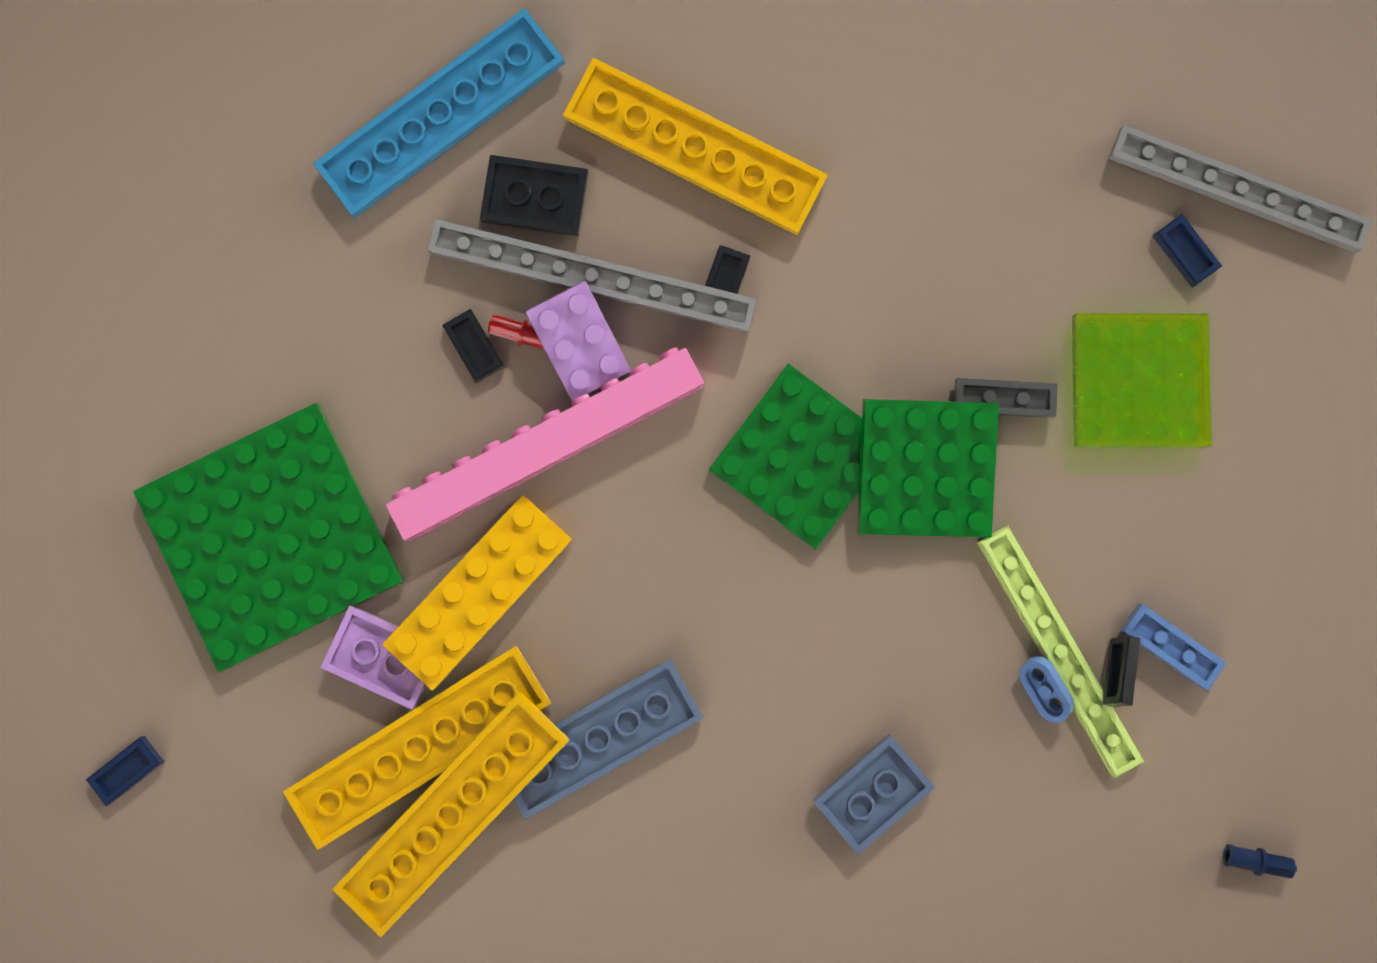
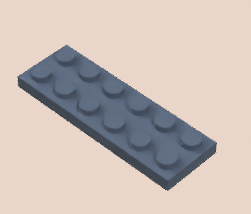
(612, 733)

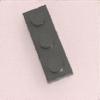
(1014, 397)

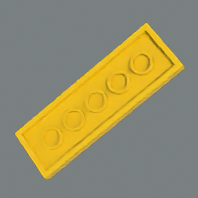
(477, 593)

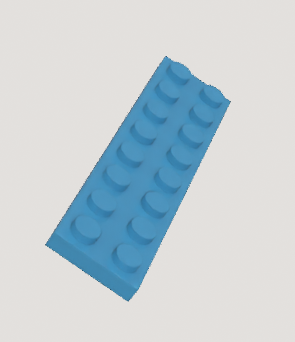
(439, 113)

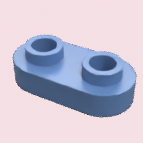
(1045, 688)

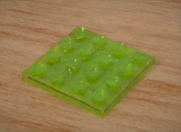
(1141, 380)

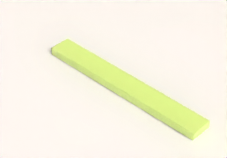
(1061, 650)

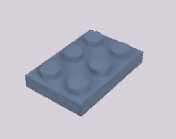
(873, 794)

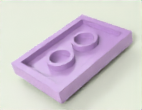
(578, 340)
(363, 660)

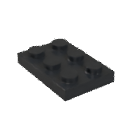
(534, 195)

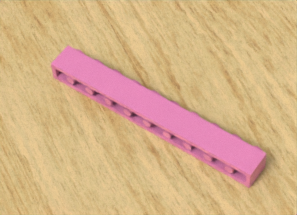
(545, 445)

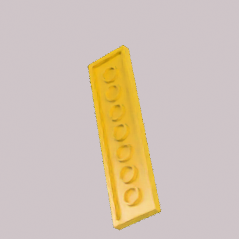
(695, 146)
(409, 749)
(450, 814)

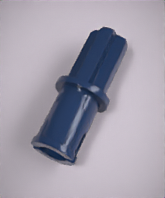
(1259, 861)

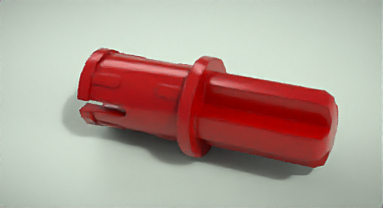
(514, 330)

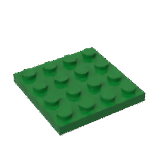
(796, 457)
(927, 468)

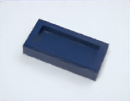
(1187, 250)
(125, 770)

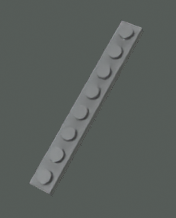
(1240, 189)

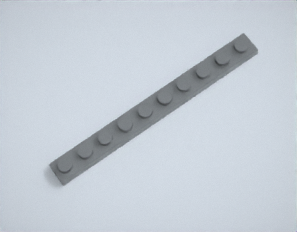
(602, 277)

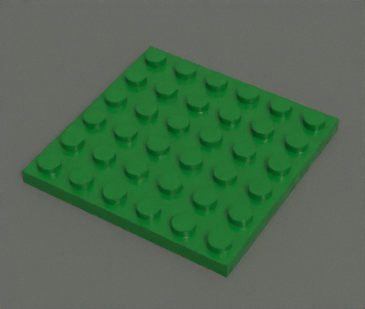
(268, 537)

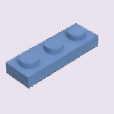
(1173, 647)

